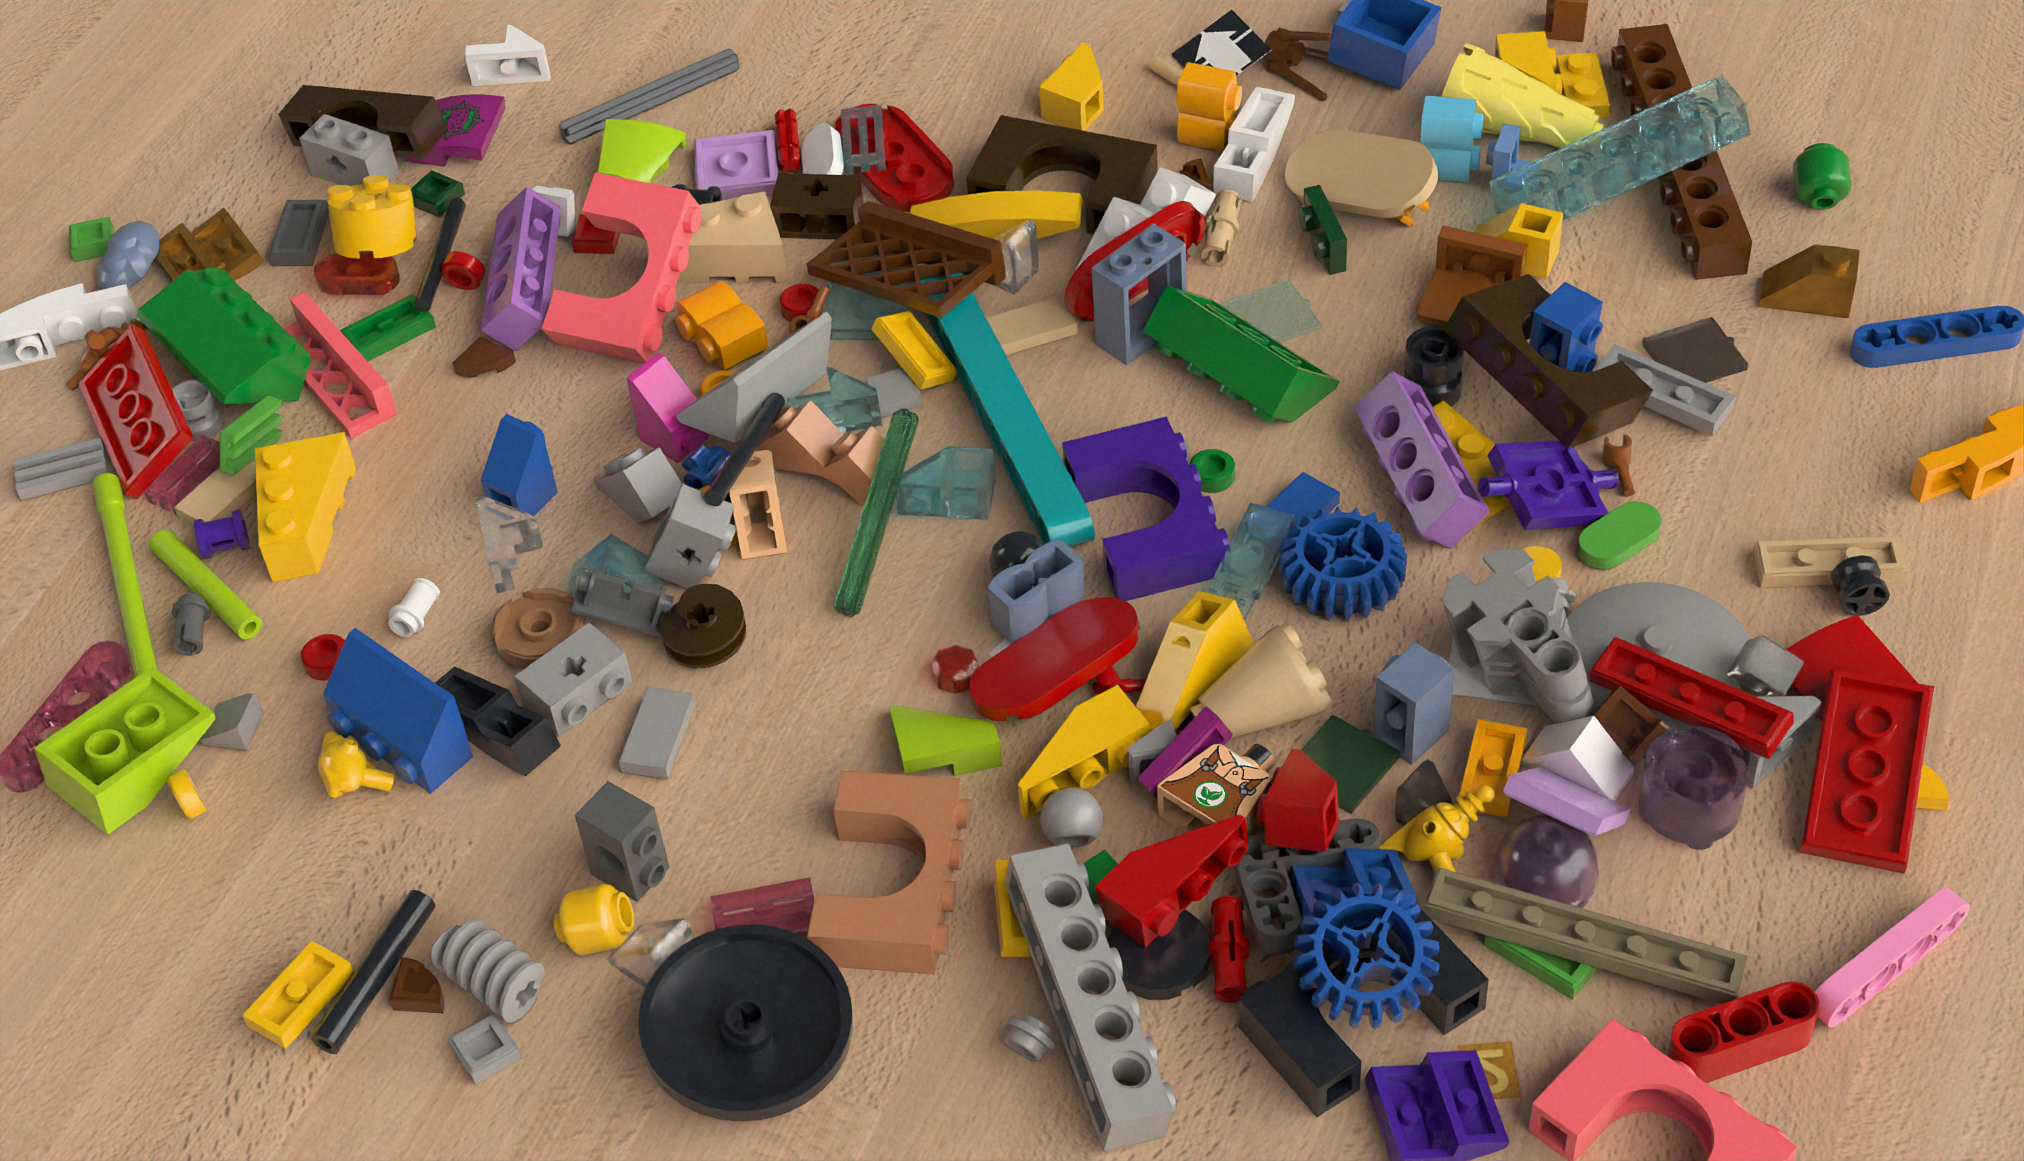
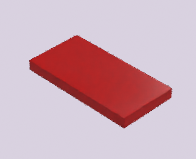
(135, 411)
(1867, 770)

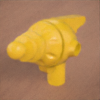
(346, 767)
(1439, 831)

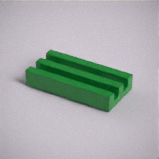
(388, 328)

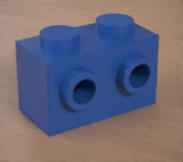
(1568, 328)

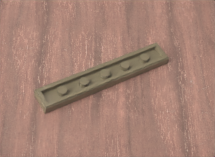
(1585, 936)

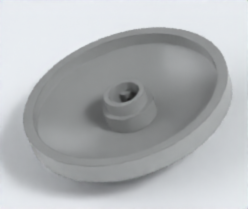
(1663, 621)

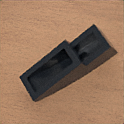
(498, 724)

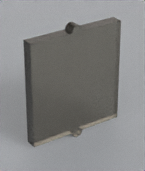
(1697, 351)

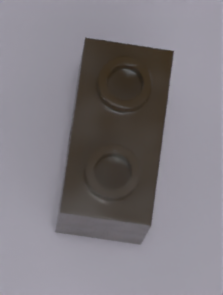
(816, 205)

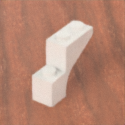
(1164, 190)

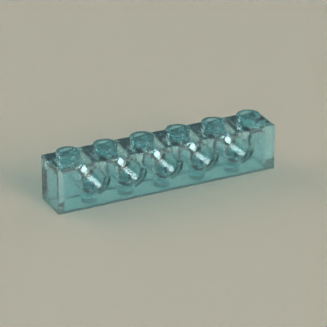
(1628, 152)

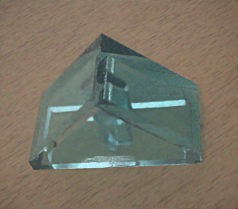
(615, 559)

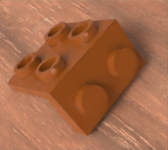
(1466, 265)

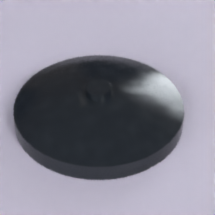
(745, 1022)

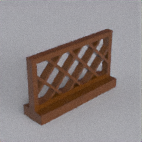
(912, 242)

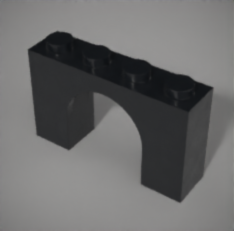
(1311, 1054)

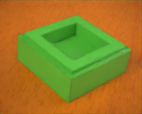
(90, 238)

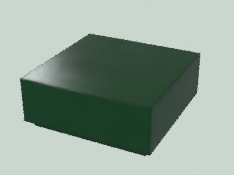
(435, 193)

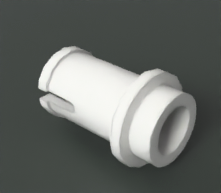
(408, 616)

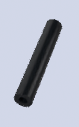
(373, 972)

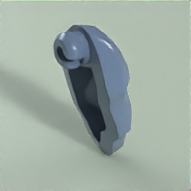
(128, 255)

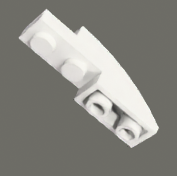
(59, 317)

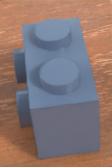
(1413, 701)

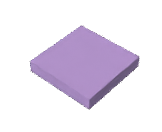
(737, 163)
(1566, 801)

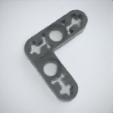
(1275, 874)

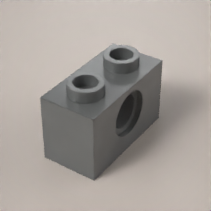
(622, 841)

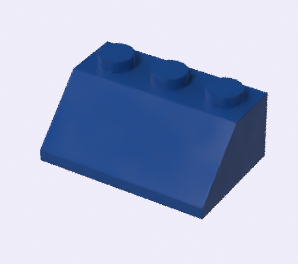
(396, 713)

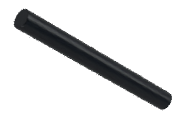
(442, 247)
(744, 449)

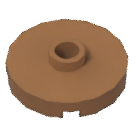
(534, 625)

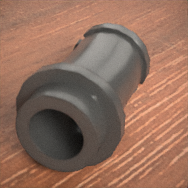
(190, 616)

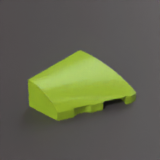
(638, 149)
(943, 739)

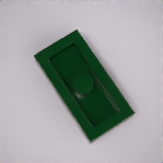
(1326, 233)

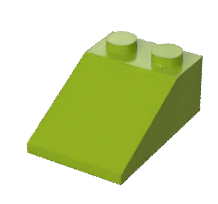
(123, 749)

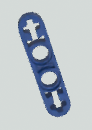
(1885, 342)

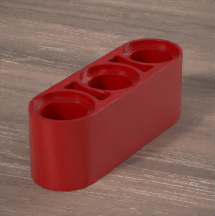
(1756, 1014)

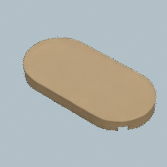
(1363, 172)

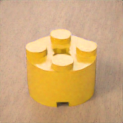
(372, 218)

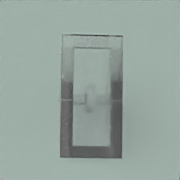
(1019, 256)
(649, 947)

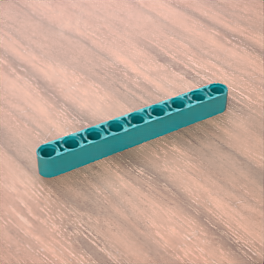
(1012, 423)

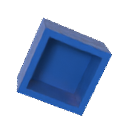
(1384, 38)

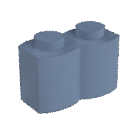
(1035, 590)

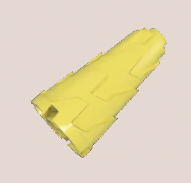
(1518, 100)

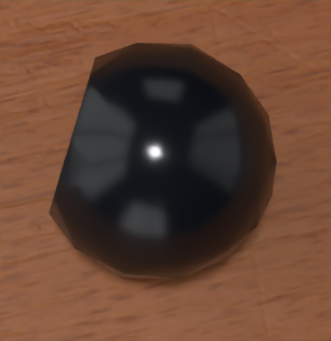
(1012, 550)

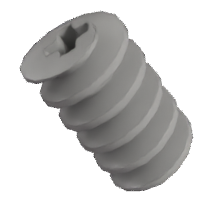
(489, 968)

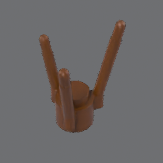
(1289, 51)

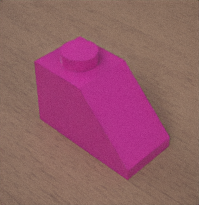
(656, 398)

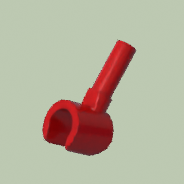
(1110, 679)

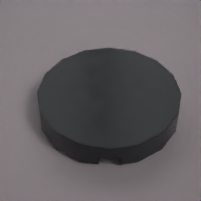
(1167, 963)

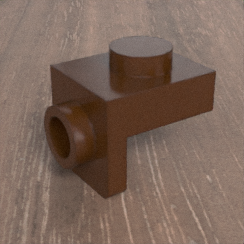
(1629, 723)

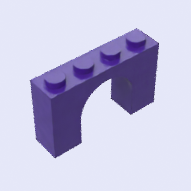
(1150, 461)

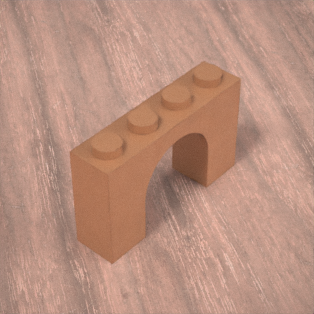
(905, 927)

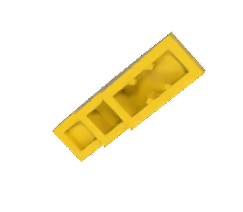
(1000, 211)

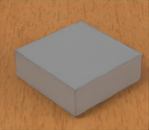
(895, 391)
(484, 1048)

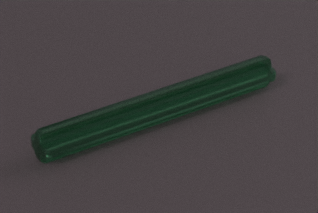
(876, 513)

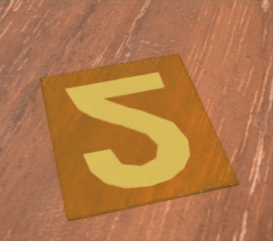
(1499, 1067)

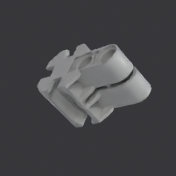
(1519, 636)

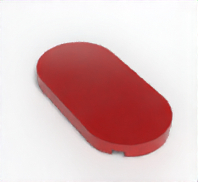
(914, 164)
(1178, 219)
(1055, 659)

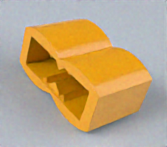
(1206, 106)
(721, 325)

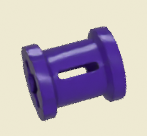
(221, 534)

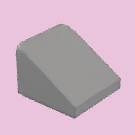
(234, 723)
(1148, 748)

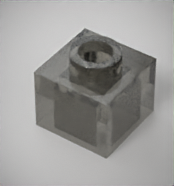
(1764, 668)

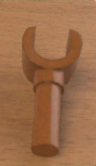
(813, 312)
(1619, 459)

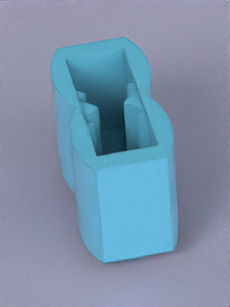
(1449, 135)

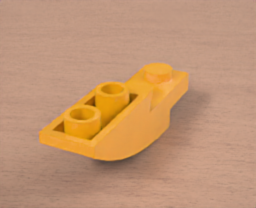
(1977, 462)

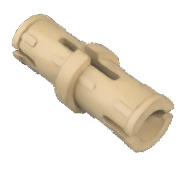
(1221, 228)

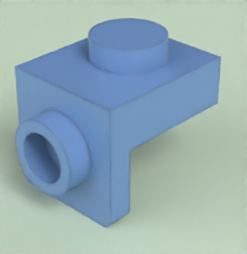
(1504, 152)

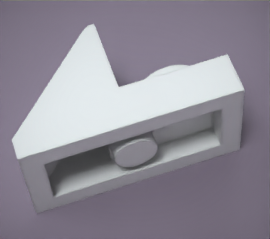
(515, 61)

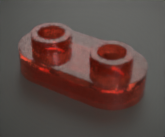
(356, 276)

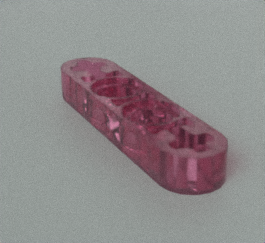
(83, 677)

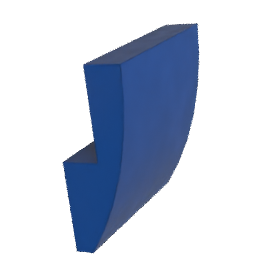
(1359, 865)

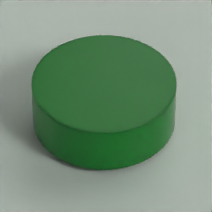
(1215, 470)

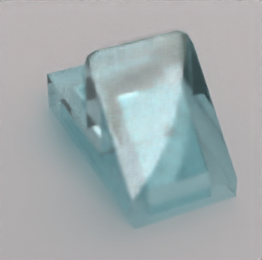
(847, 404)

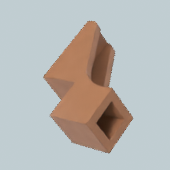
(811, 444)

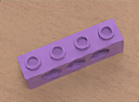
(521, 269)
(1421, 461)

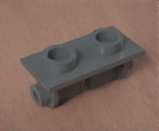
(602, 599)

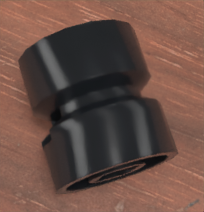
(1434, 364)

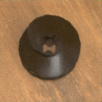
(704, 627)

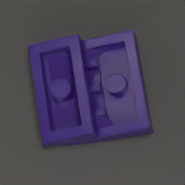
(1436, 1108)

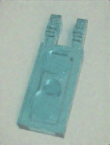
(1252, 555)

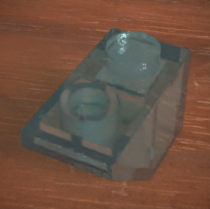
(949, 485)

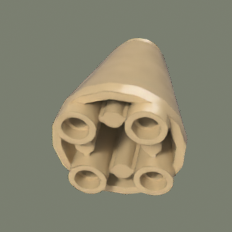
(1267, 686)

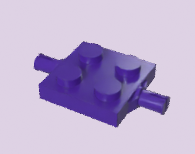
(1547, 484)

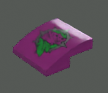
(470, 127)

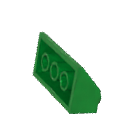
(226, 338)
(1238, 357)

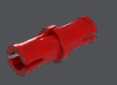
(1228, 949)

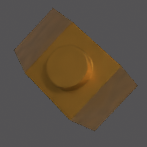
(1813, 281)

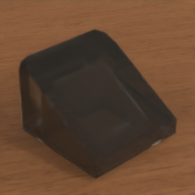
(1419, 792)

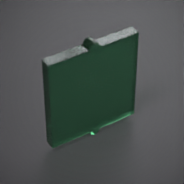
(1351, 759)

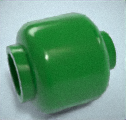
(1822, 176)

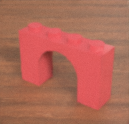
(631, 322)
(1626, 1076)

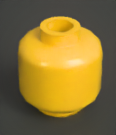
(594, 919)

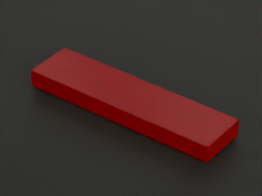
(1692, 696)

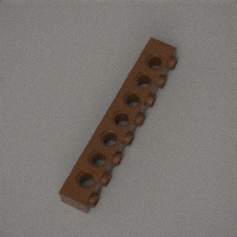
(1698, 192)

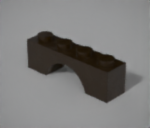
(408, 119)

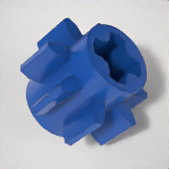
(704, 466)

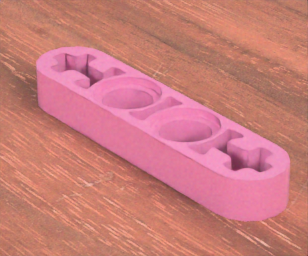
(1890, 956)

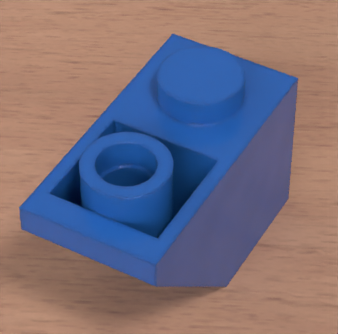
(519, 467)

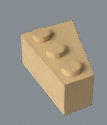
(736, 241)

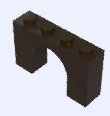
(1026, 149)
(1569, 404)

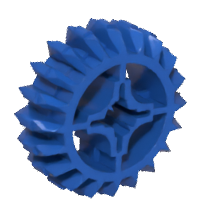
(1354, 562)
(1384, 966)

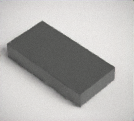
(299, 233)

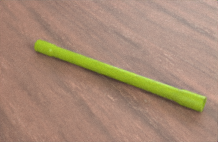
(111, 509)

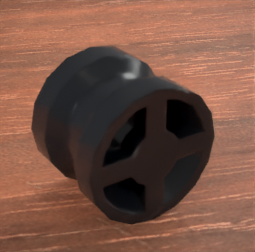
(1860, 585)

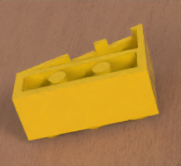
(297, 500)

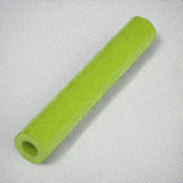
(206, 584)

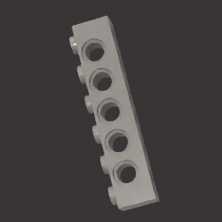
(1118, 1112)

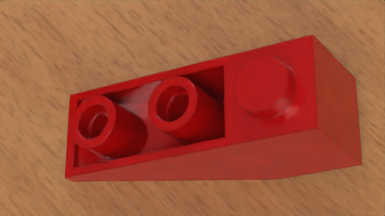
(1161, 880)

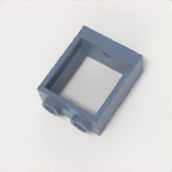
(1116, 324)

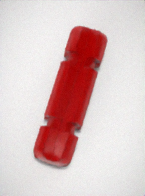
(787, 140)

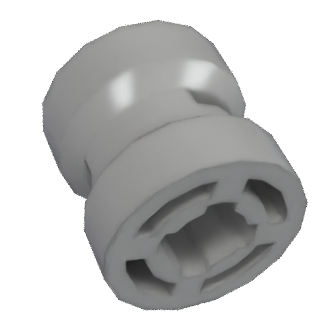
(198, 408)

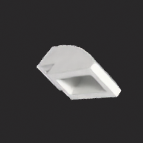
(1253, 143)

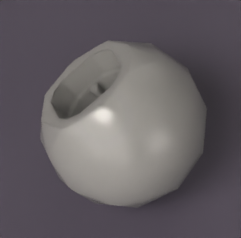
(1071, 817)

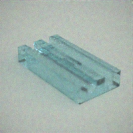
(865, 158)

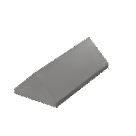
(782, 369)

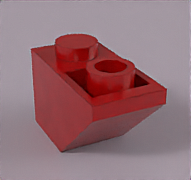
(1300, 805)

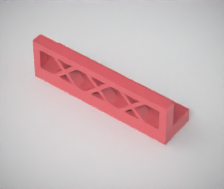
(343, 367)

